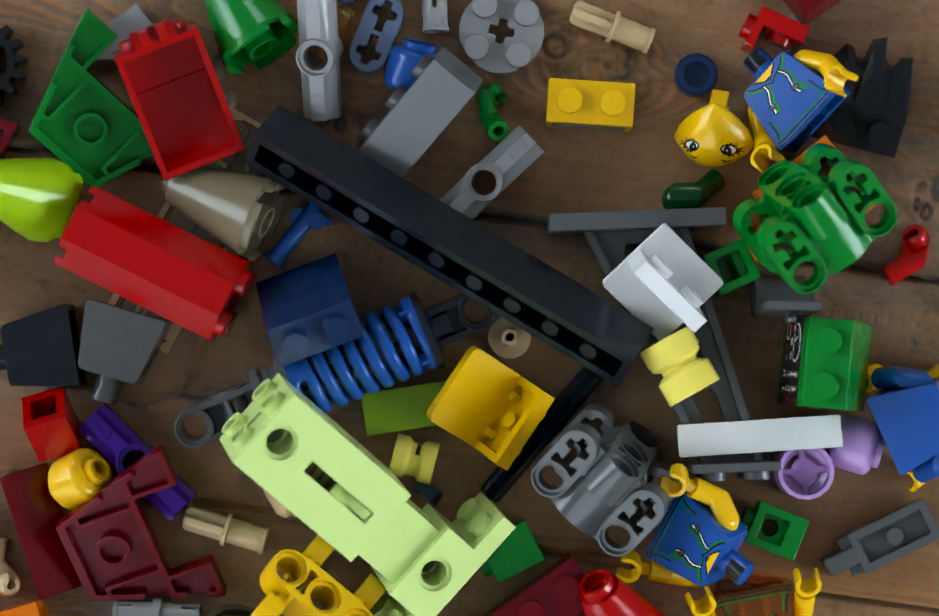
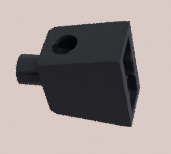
(42, 349)

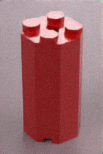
(155, 264)

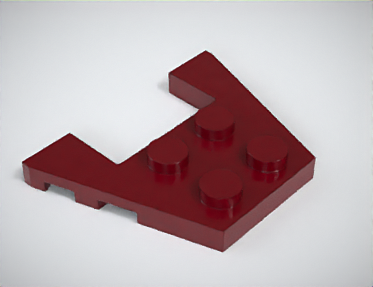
(116, 545)

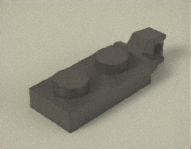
(883, 540)

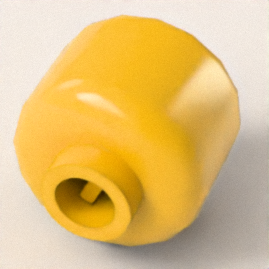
(78, 477)

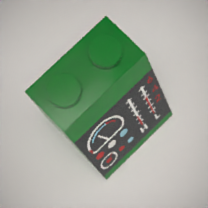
(824, 363)

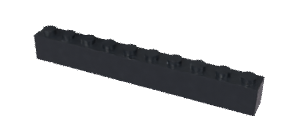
(448, 245)

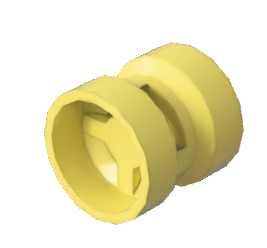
(414, 458)

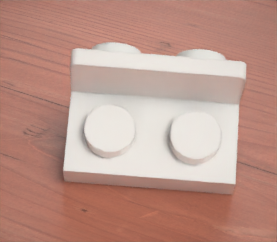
(664, 283)

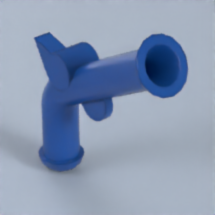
(301, 223)

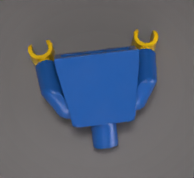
(907, 418)

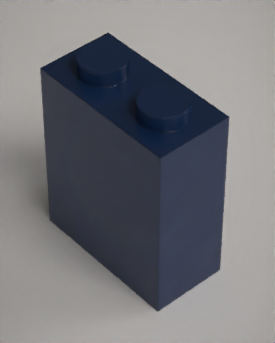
(308, 310)

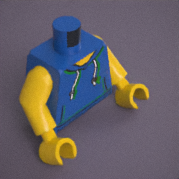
(791, 99)
(695, 539)

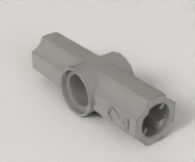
(319, 78)
(506, 162)

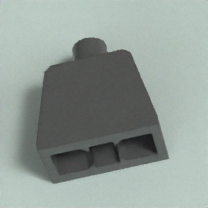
(118, 346)

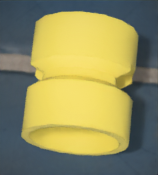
(679, 366)

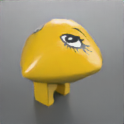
(714, 134)

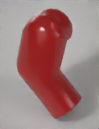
(912, 255)

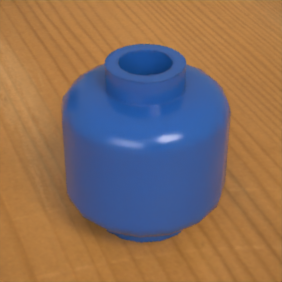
(403, 59)

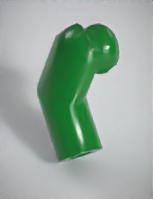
(489, 116)

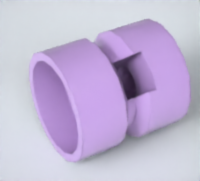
(803, 472)

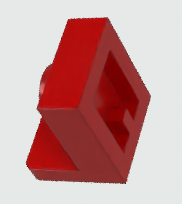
(780, 30)

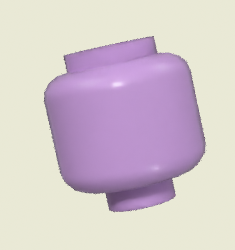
(861, 445)

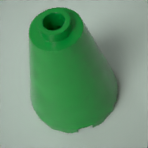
(250, 32)

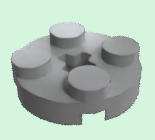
(516, 51)

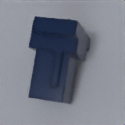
(430, 493)

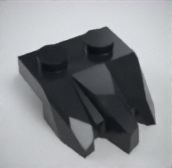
(878, 101)

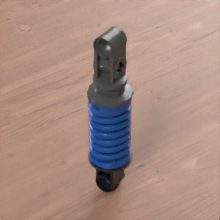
(390, 348)

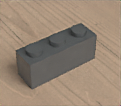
(419, 112)

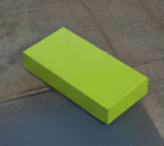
(399, 408)

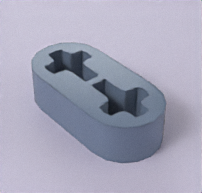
(386, 38)

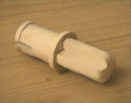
(612, 26)
(225, 529)

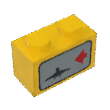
(590, 105)

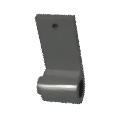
(776, 299)

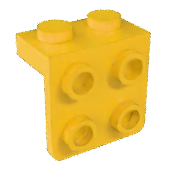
(489, 407)

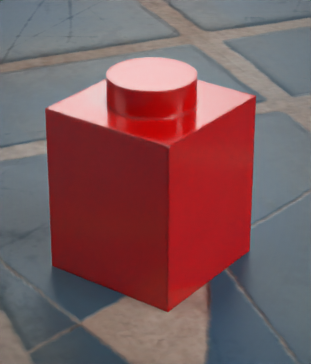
(51, 424)

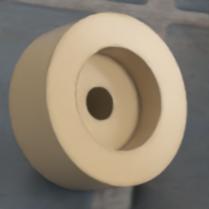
(505, 348)

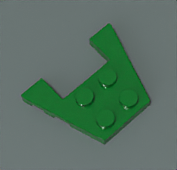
(83, 117)

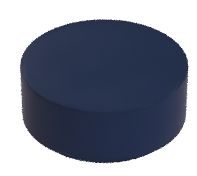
(695, 75)

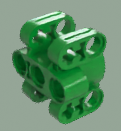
(813, 216)

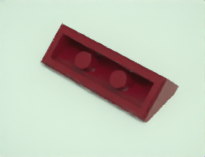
(36, 520)

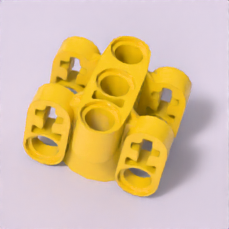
(308, 580)

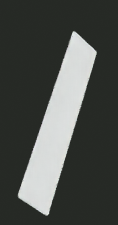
(759, 436)

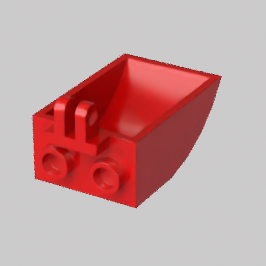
(177, 97)

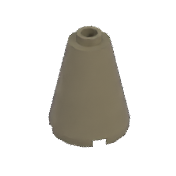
(229, 206)

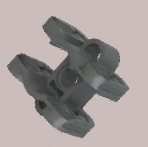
(606, 478)

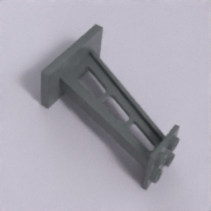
(607, 237)

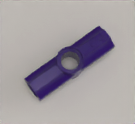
(117, 441)

